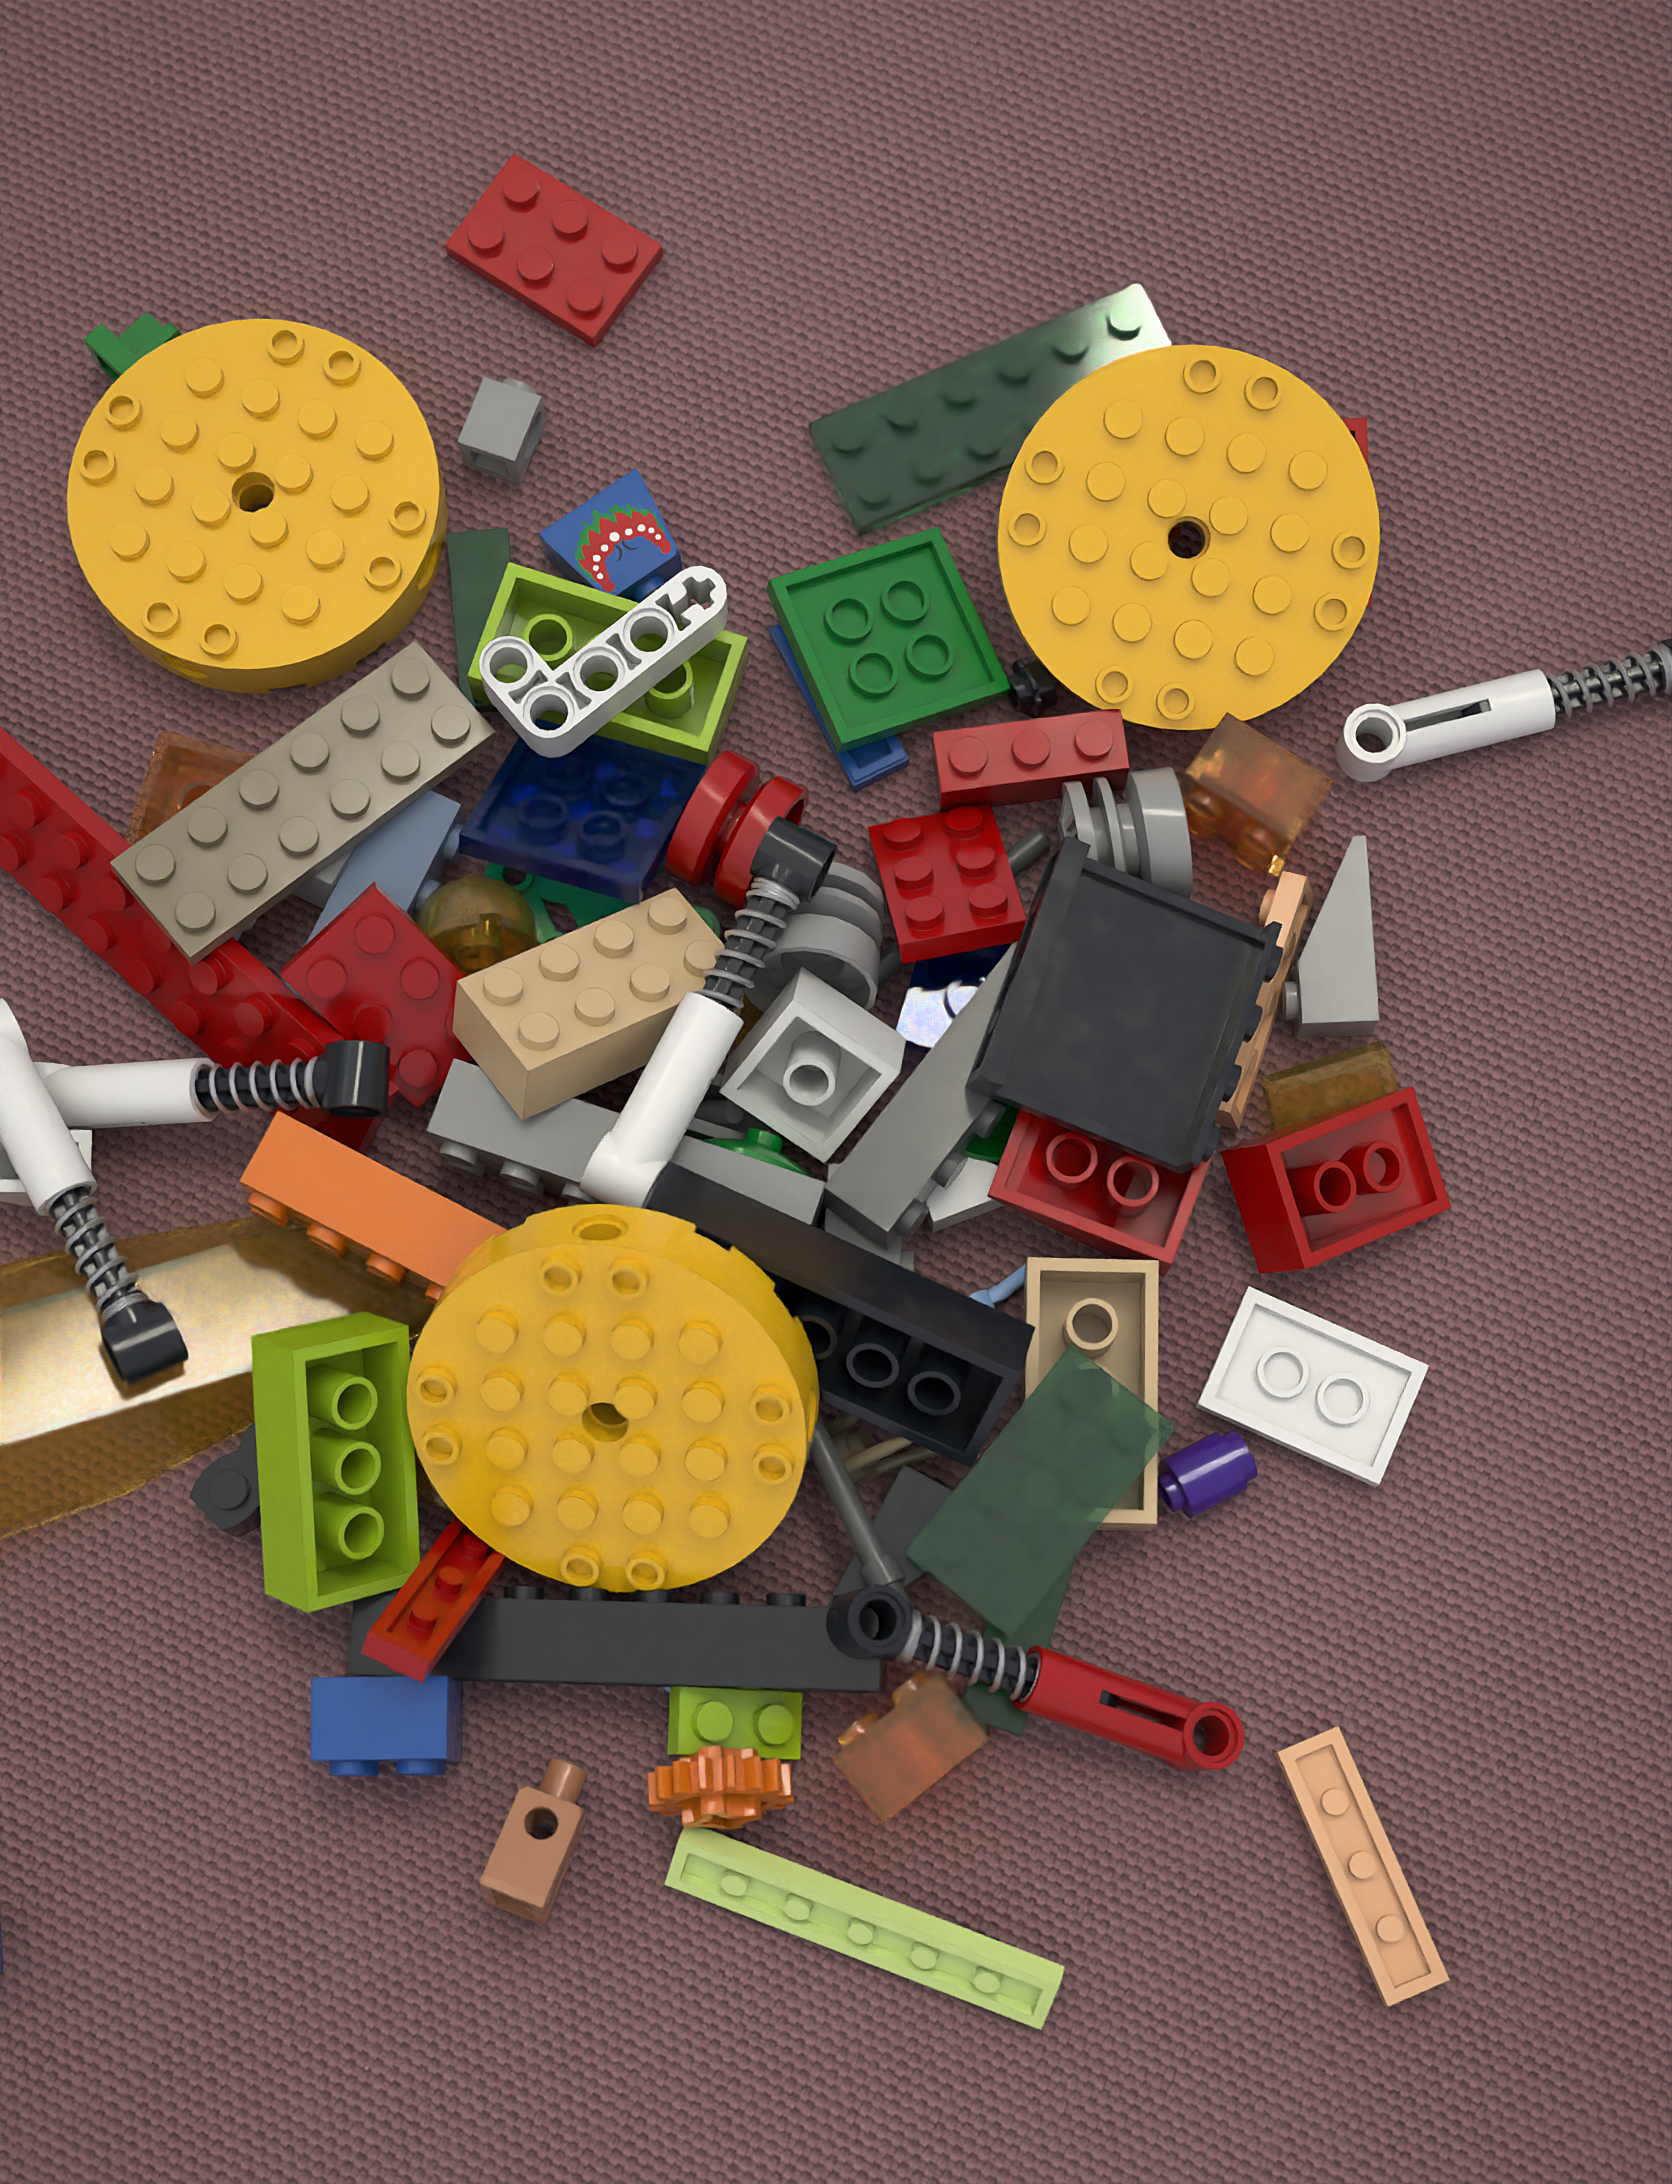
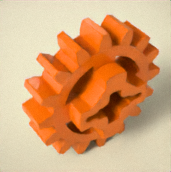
(720, 1787)

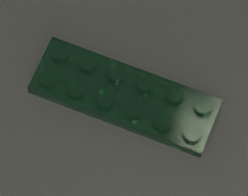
(971, 414)

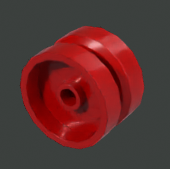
(727, 824)

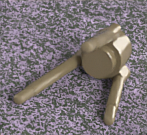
(863, 1455)

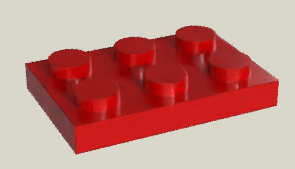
(554, 250)
(947, 883)
(386, 985)

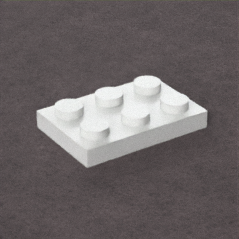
(1312, 1386)

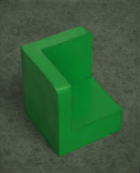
(118, 354)

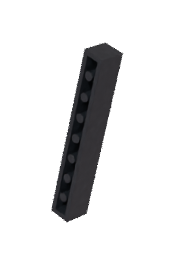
(642, 1642)

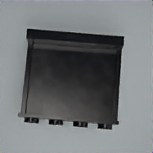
(1125, 1011)

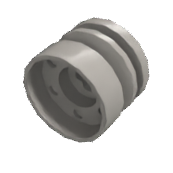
(1139, 836)
(830, 937)

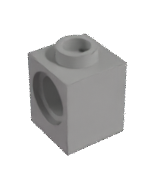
(502, 429)

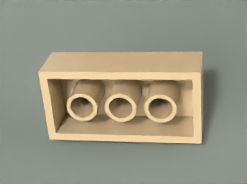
(584, 1002)
(1113, 1319)

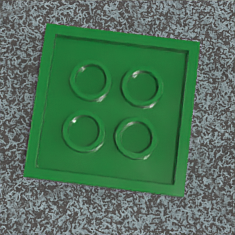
(887, 639)

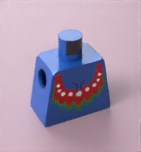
(615, 542)

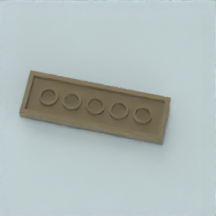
(303, 802)

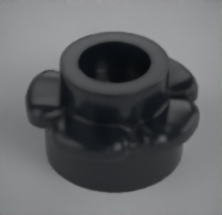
(1031, 688)

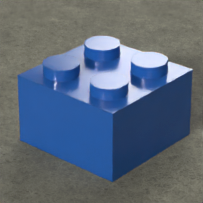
(386, 1721)

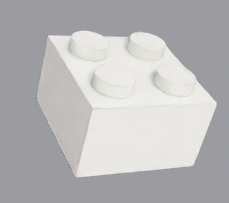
(813, 1065)

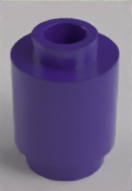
(1205, 1473)

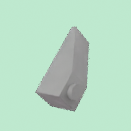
(1336, 973)

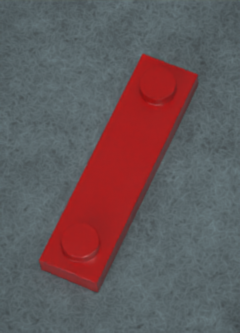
(434, 1602)

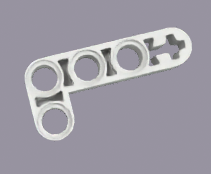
(610, 653)

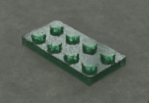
(1040, 1491)

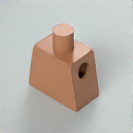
(526, 1871)

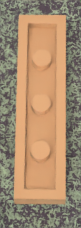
(1291, 907)
(1362, 1866)

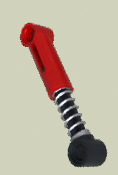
(1043, 1682)

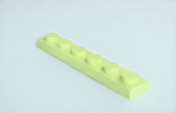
(864, 1925)

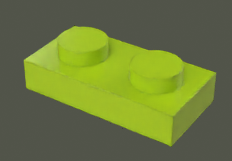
(735, 1720)

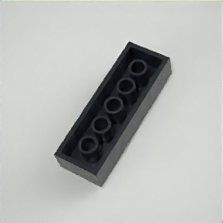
(879, 1333)

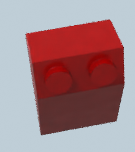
(1335, 1182)
(1095, 1191)

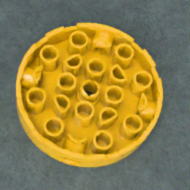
(230, 425)
(1279, 519)
(613, 1399)

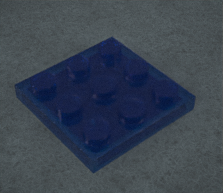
(583, 817)

